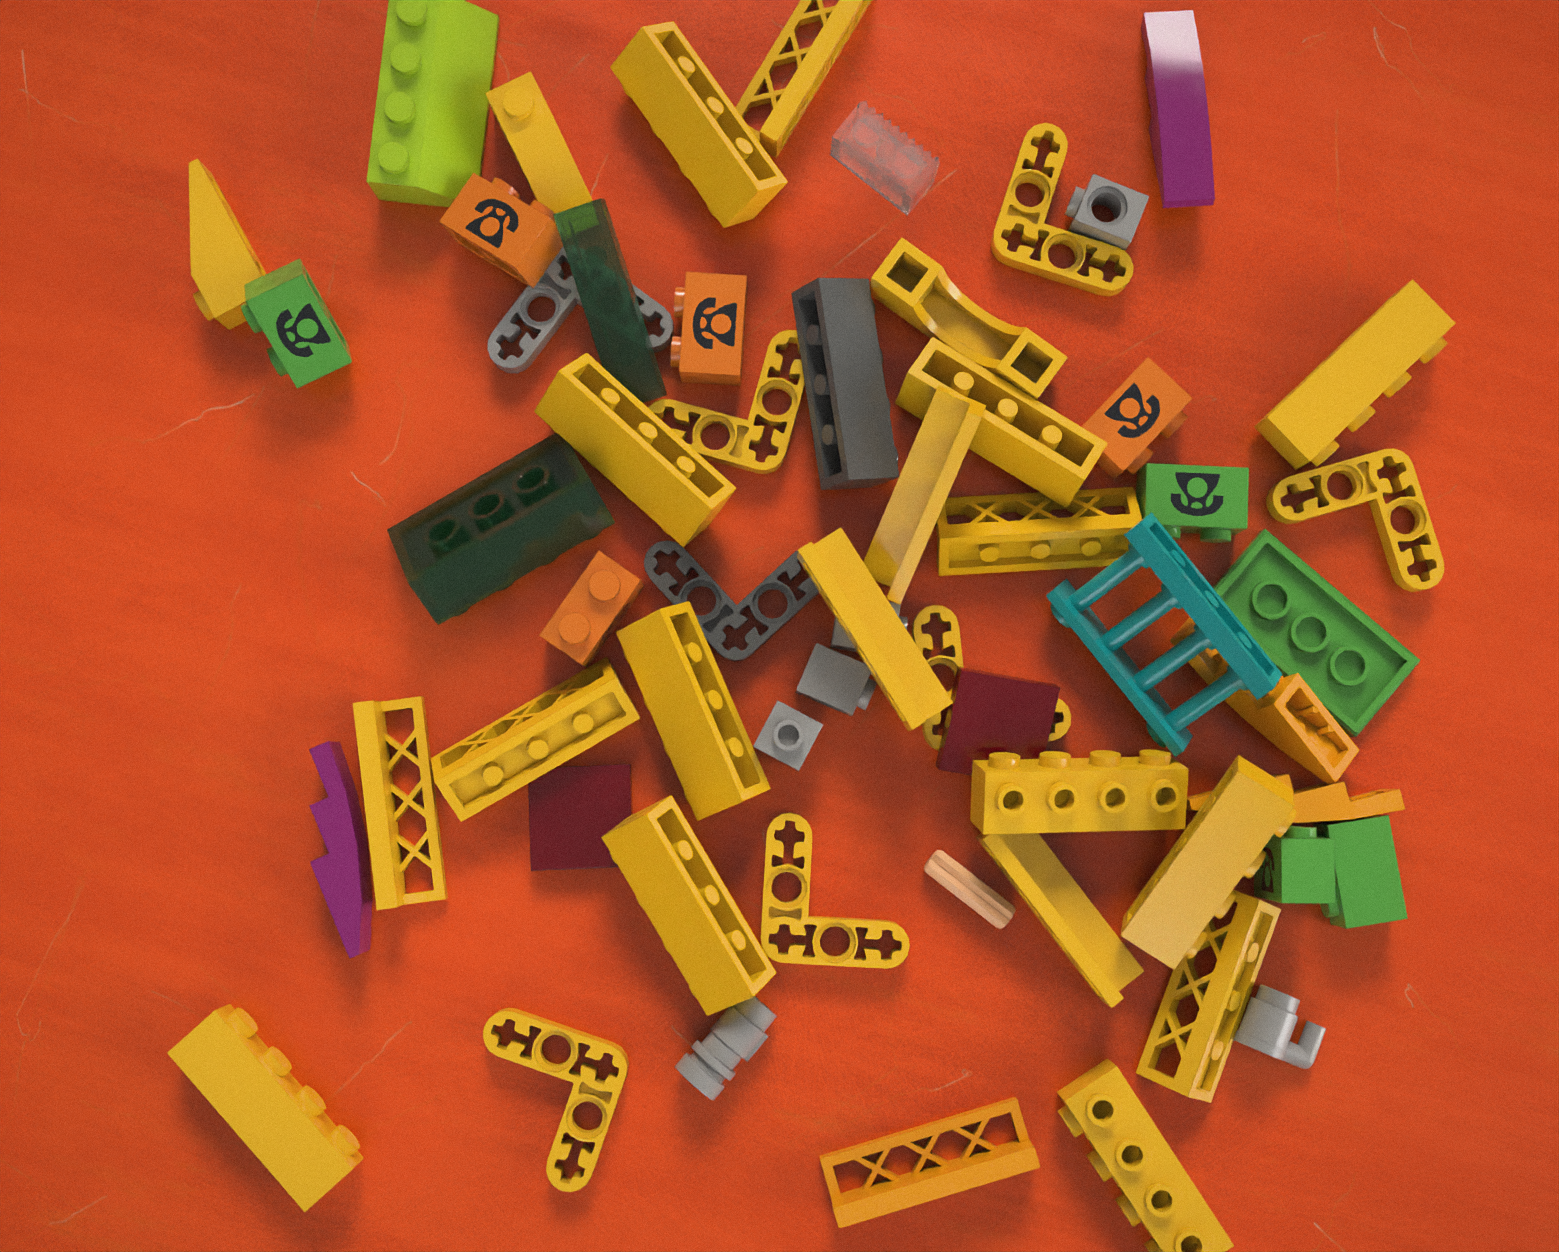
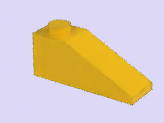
(538, 144)
(218, 251)

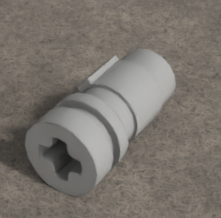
(731, 1038)

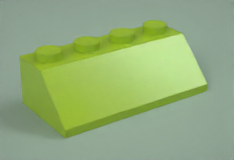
(432, 100)

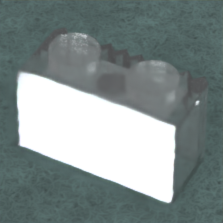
(884, 157)

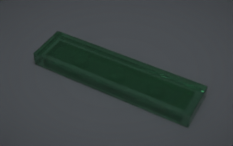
(609, 298)

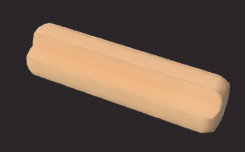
(969, 889)

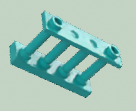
(1181, 588)

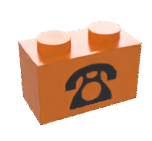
(504, 228)
(711, 328)
(1135, 415)
(592, 609)

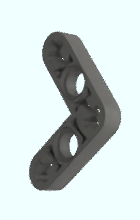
(726, 611)

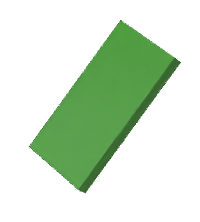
(1314, 631)

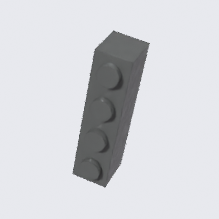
(845, 383)

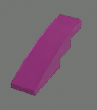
(1178, 109)
(346, 869)

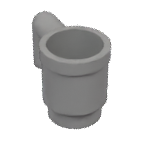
(1270, 1024)

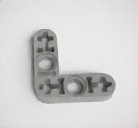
(565, 297)

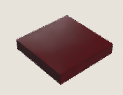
(995, 716)
(573, 811)

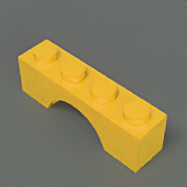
(930, 301)

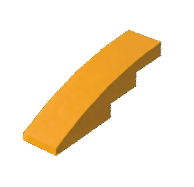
(1286, 716)
(1327, 802)

